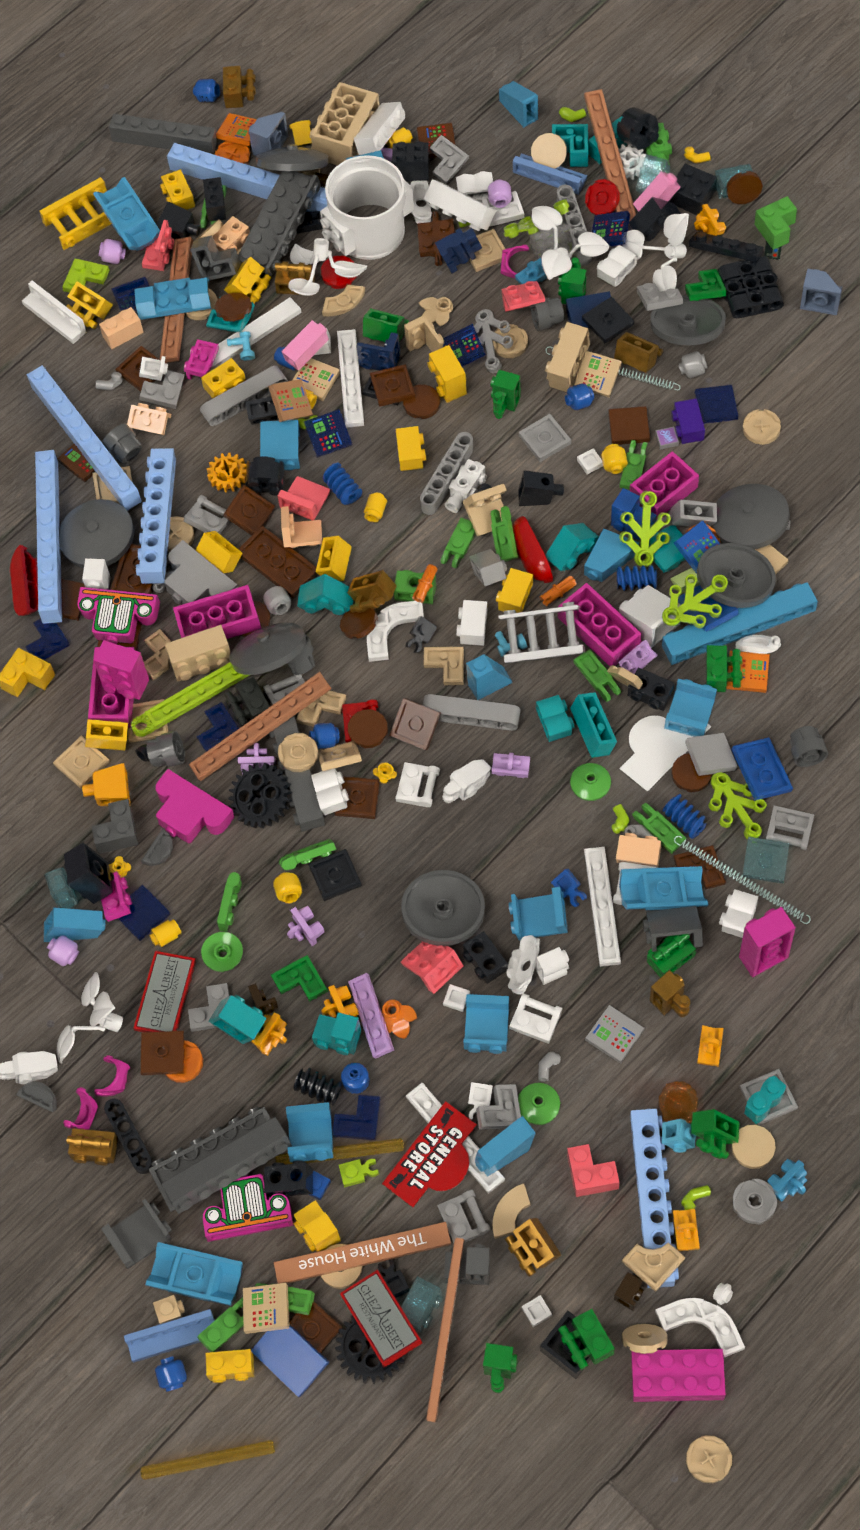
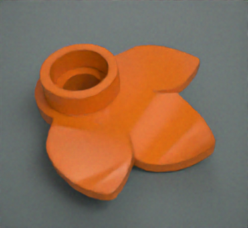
(399, 1021)

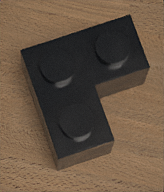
(652, 217)

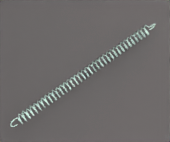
(639, 377)
(744, 879)

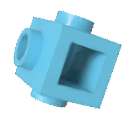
(678, 1135)

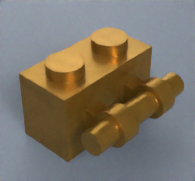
(233, 86)
(288, 272)
(637, 352)
(371, 591)
(668, 995)
(92, 1146)
(536, 1243)

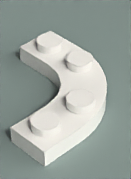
(388, 619)
(704, 1313)

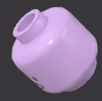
(499, 193)
(111, 251)
(63, 950)

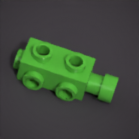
(661, 147)

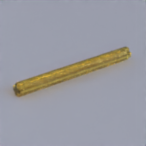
(355, 1150)
(207, 1460)

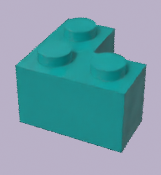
(576, 141)
(569, 544)
(324, 593)
(337, 1033)

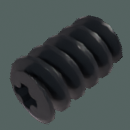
(317, 1087)

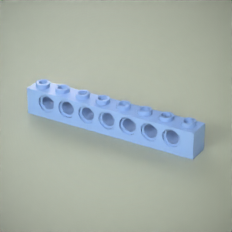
(157, 516)
(641, 1121)

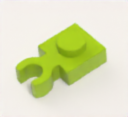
(354, 1172)

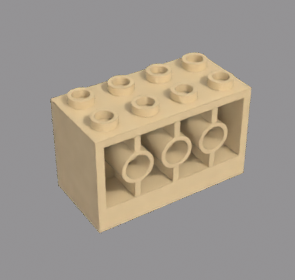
(342, 120)

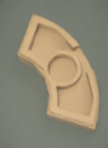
(343, 302)
(508, 1210)

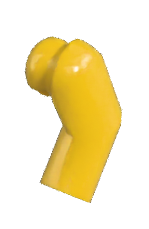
(694, 157)

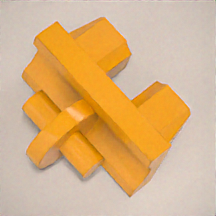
(707, 221)
(338, 996)
(271, 1035)
(710, 1046)
(686, 1230)

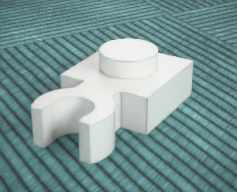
(479, 1096)

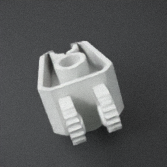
(466, 781)
(29, 1067)

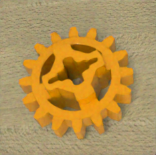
(219, 477)

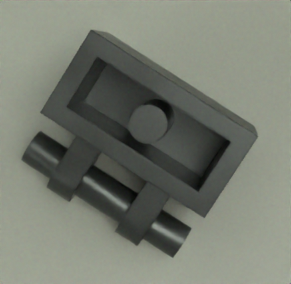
(252, 699)

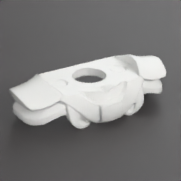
(420, 214)
(527, 952)

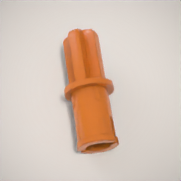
(424, 583)
(558, 590)

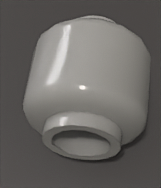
(693, 364)
(277, 600)

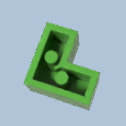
(774, 221)

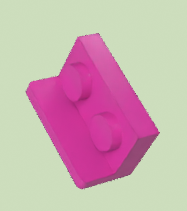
(201, 359)
(118, 902)

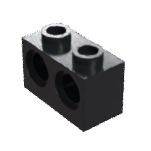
(214, 199)
(261, 410)
(653, 685)
(489, 955)
(288, 1185)

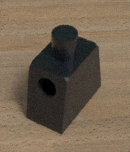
(179, 220)
(538, 489)

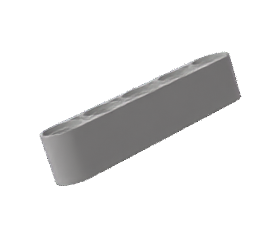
(574, 220)
(233, 400)
(442, 480)
(474, 712)

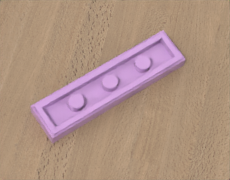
(371, 1016)

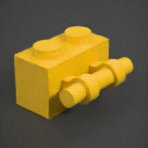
(246, 277)
(90, 301)

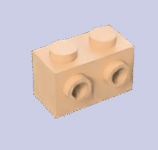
(231, 235)
(121, 328)
(638, 850)

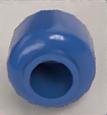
(206, 90)
(579, 396)
(325, 735)
(355, 1078)
(170, 1374)

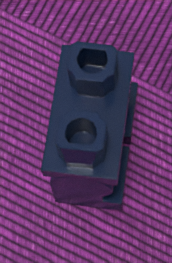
(458, 248)

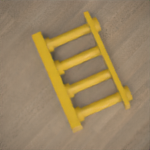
(71, 203)

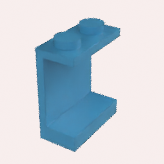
(281, 442)
(690, 708)
(539, 915)
(486, 1023)
(310, 1132)

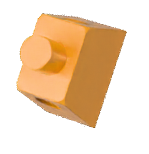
(108, 785)

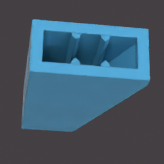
(519, 102)
(607, 556)
(486, 676)
(73, 924)
(505, 1147)

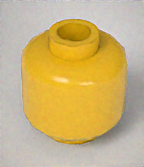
(614, 458)
(287, 887)

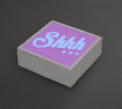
(666, 438)

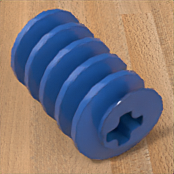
(342, 484)
(636, 577)
(684, 817)

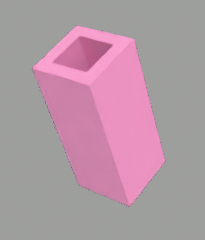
(662, 187)
(305, 345)

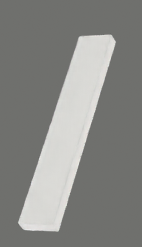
(258, 328)
(350, 378)
(602, 906)
(427, 1107)

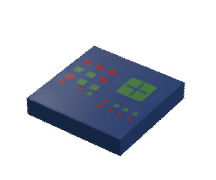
(695, 543)

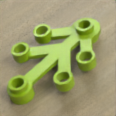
(526, 224)
(645, 532)
(693, 603)
(735, 802)

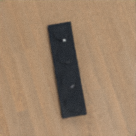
(726, 246)

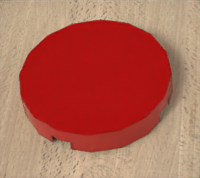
(602, 197)
(331, 278)

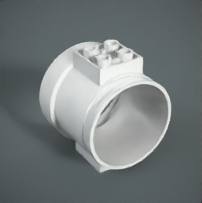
(361, 183)

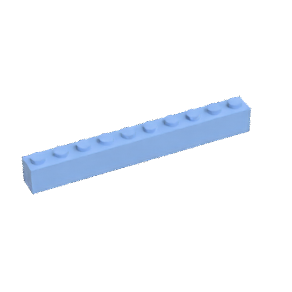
(232, 173)
(84, 438)
(48, 537)

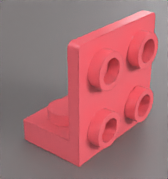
(158, 252)
(522, 295)
(304, 498)
(433, 964)

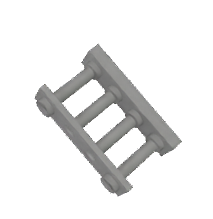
(534, 651)

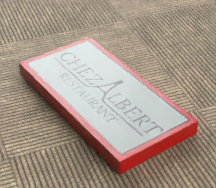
(164, 993)
(381, 1318)

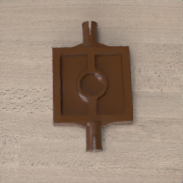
(432, 232)

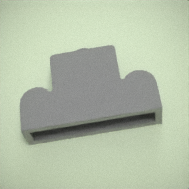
(194, 576)

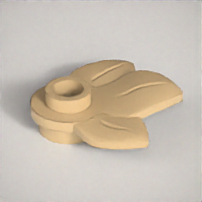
(434, 310)

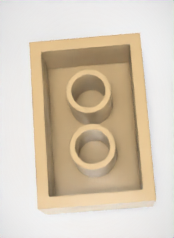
(567, 356)
(198, 653)

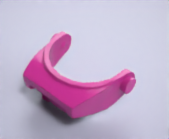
(506, 255)
(119, 1082)
(87, 1111)

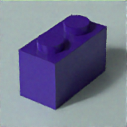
(688, 421)

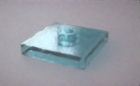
(765, 860)

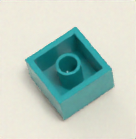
(237, 1019)

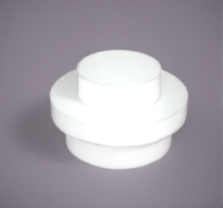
(723, 1293)

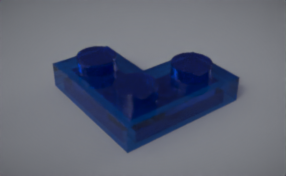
(51, 640)
(222, 727)
(361, 1125)

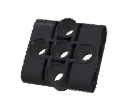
(751, 287)

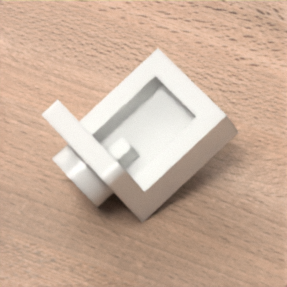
(153, 368)

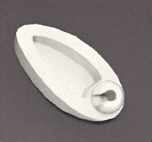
(758, 644)

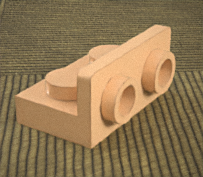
(148, 419)

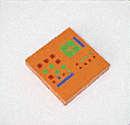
(236, 129)
(754, 671)

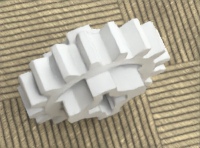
(632, 160)

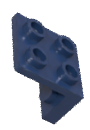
(379, 357)

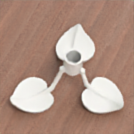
(674, 229)
(320, 252)
(558, 261)
(100, 1015)

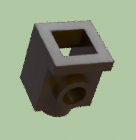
(629, 1290)

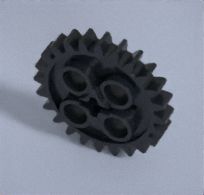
(271, 806)
(352, 1335)

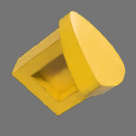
(301, 132)

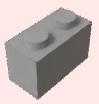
(692, 512)
(488, 567)

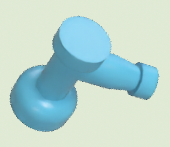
(247, 353)
(504, 646)

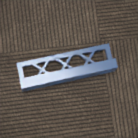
(555, 177)
(168, 1336)

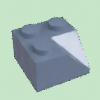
(268, 133)
(820, 293)

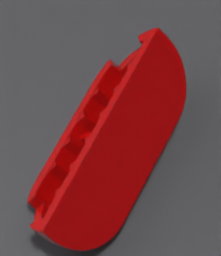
(531, 551)
(24, 581)

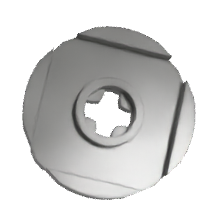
(743, 1207)

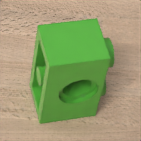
(404, 590)

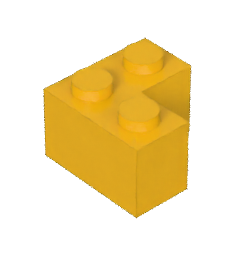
(449, 374)
(23, 669)
(317, 1228)

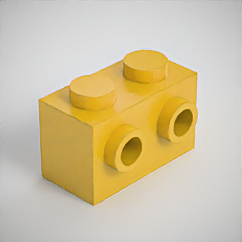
(177, 190)
(223, 378)
(409, 448)
(219, 551)
(333, 557)
(515, 591)
(106, 735)
(230, 1365)

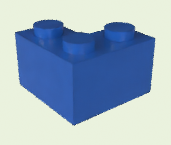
(628, 502)

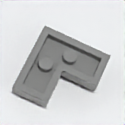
(451, 156)
(654, 299)
(164, 394)
(200, 1016)
(503, 1112)

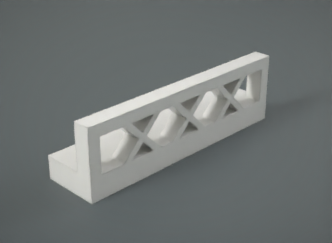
(54, 313)

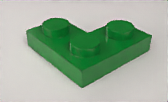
(708, 287)
(300, 973)

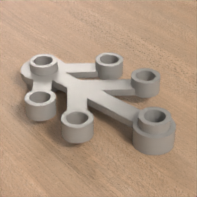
(489, 336)

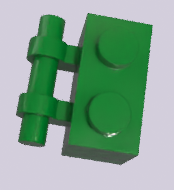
(573, 282)
(380, 324)
(505, 392)
(717, 667)
(671, 954)
(714, 1129)
(592, 1336)
(499, 1364)

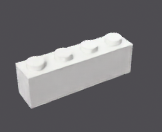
(379, 127)
(460, 205)

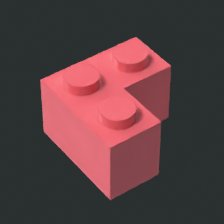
(588, 1177)

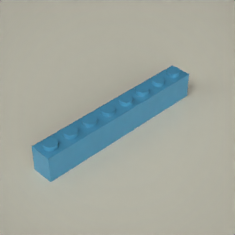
(774, 611)

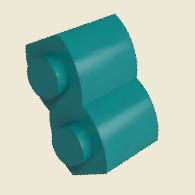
(554, 718)
(768, 1097)

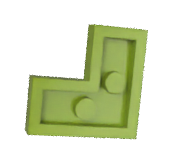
(85, 271)

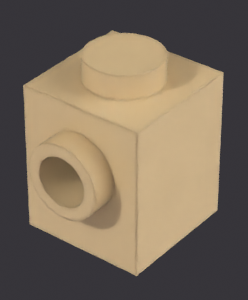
(168, 1309)

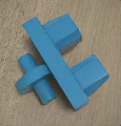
(533, 272)
(791, 1181)

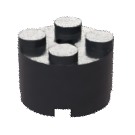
(638, 128)
(265, 475)

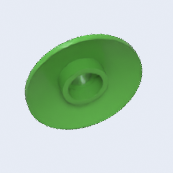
(588, 789)
(220, 943)
(543, 1112)

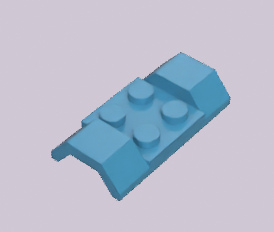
(128, 215)
(172, 298)
(661, 888)
(195, 1274)

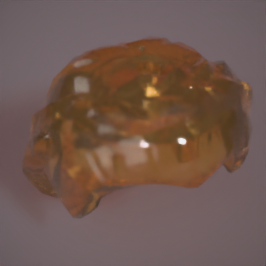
(678, 1101)

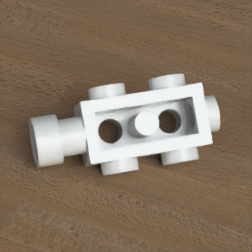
(471, 475)

